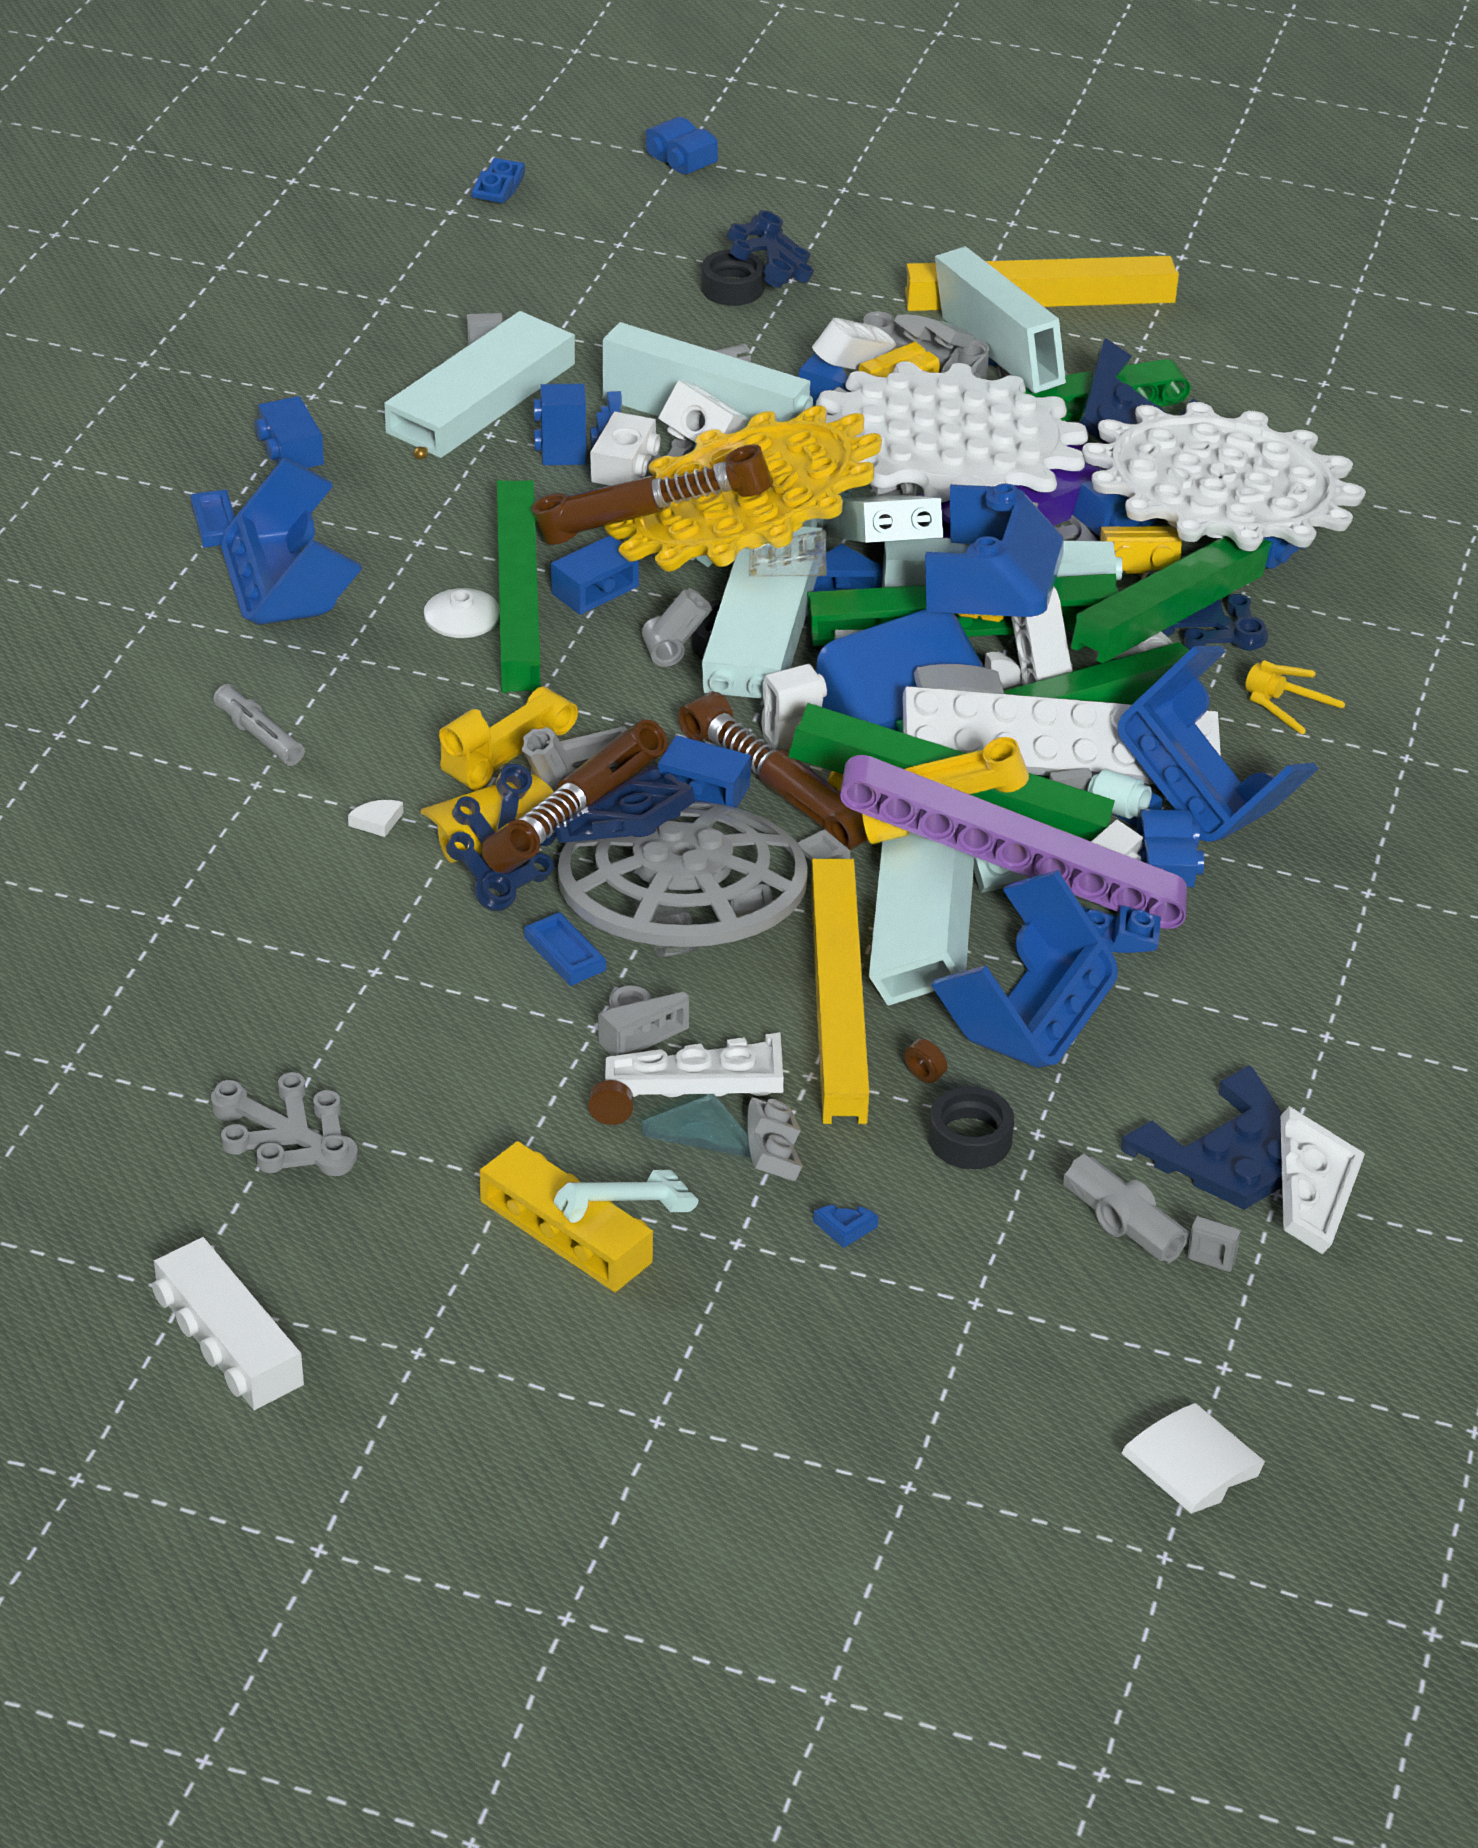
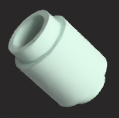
(1128, 792)

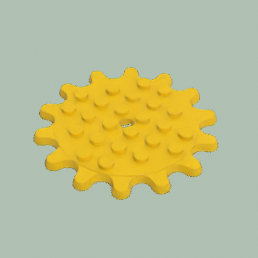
(808, 470)

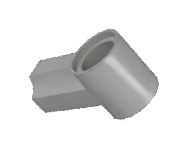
(669, 632)
(546, 756)

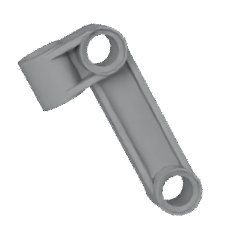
(975, 355)

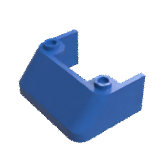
(264, 546)
(1009, 560)
(1185, 764)
(1056, 996)

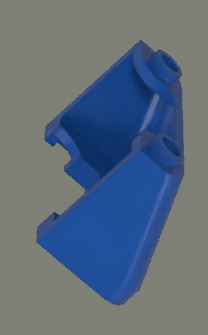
(873, 666)

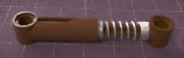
(564, 516)
(713, 720)
(592, 780)

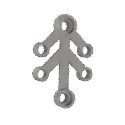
(331, 1152)

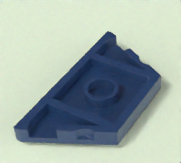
(629, 809)

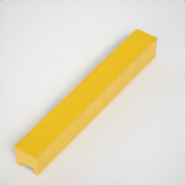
(1065, 281)
(839, 990)

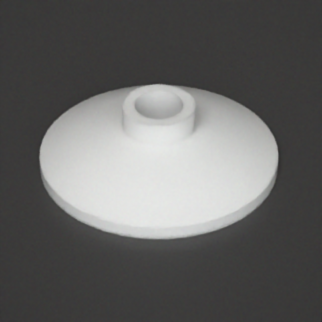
(462, 613)

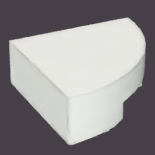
(1008, 670)
(376, 816)

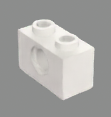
(687, 406)
(624, 449)

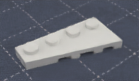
(696, 1070)

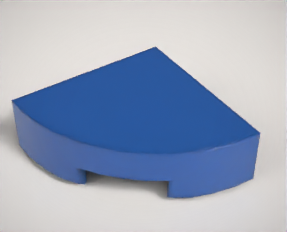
(845, 1224)

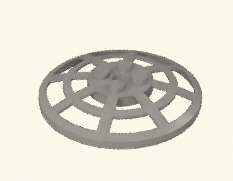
(688, 859)

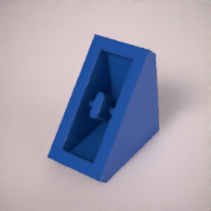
(822, 376)
(848, 571)

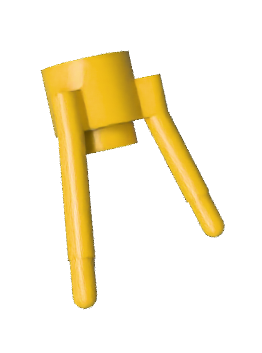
(1266, 682)

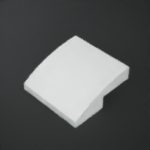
(1193, 1457)

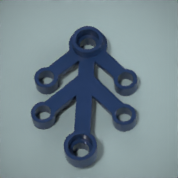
(775, 243)
(1245, 632)
(486, 877)

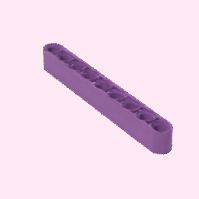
(1010, 839)

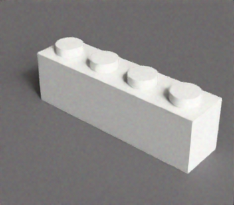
(227, 1324)

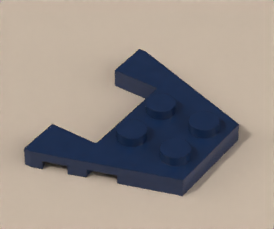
(1108, 395)
(1235, 1160)

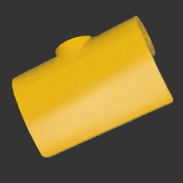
(489, 802)

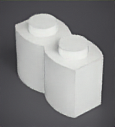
(785, 702)

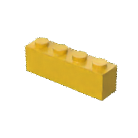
(602, 1243)

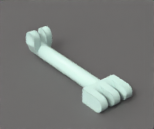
(661, 1186)

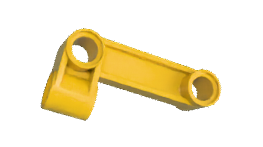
(475, 751)
(996, 766)

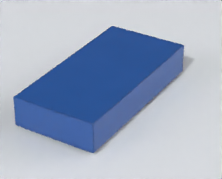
(212, 515)
(565, 948)

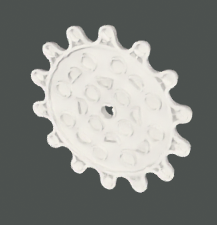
(959, 429)
(1266, 487)

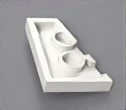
(1315, 1179)

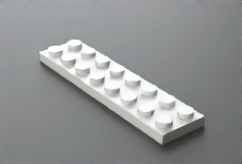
(1049, 731)

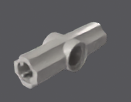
(1126, 1208)

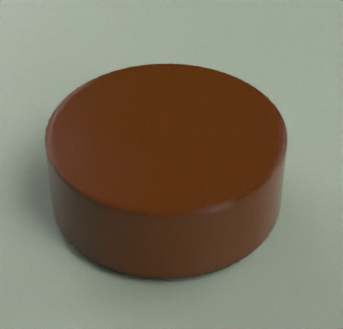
(925, 1060)
(610, 1102)

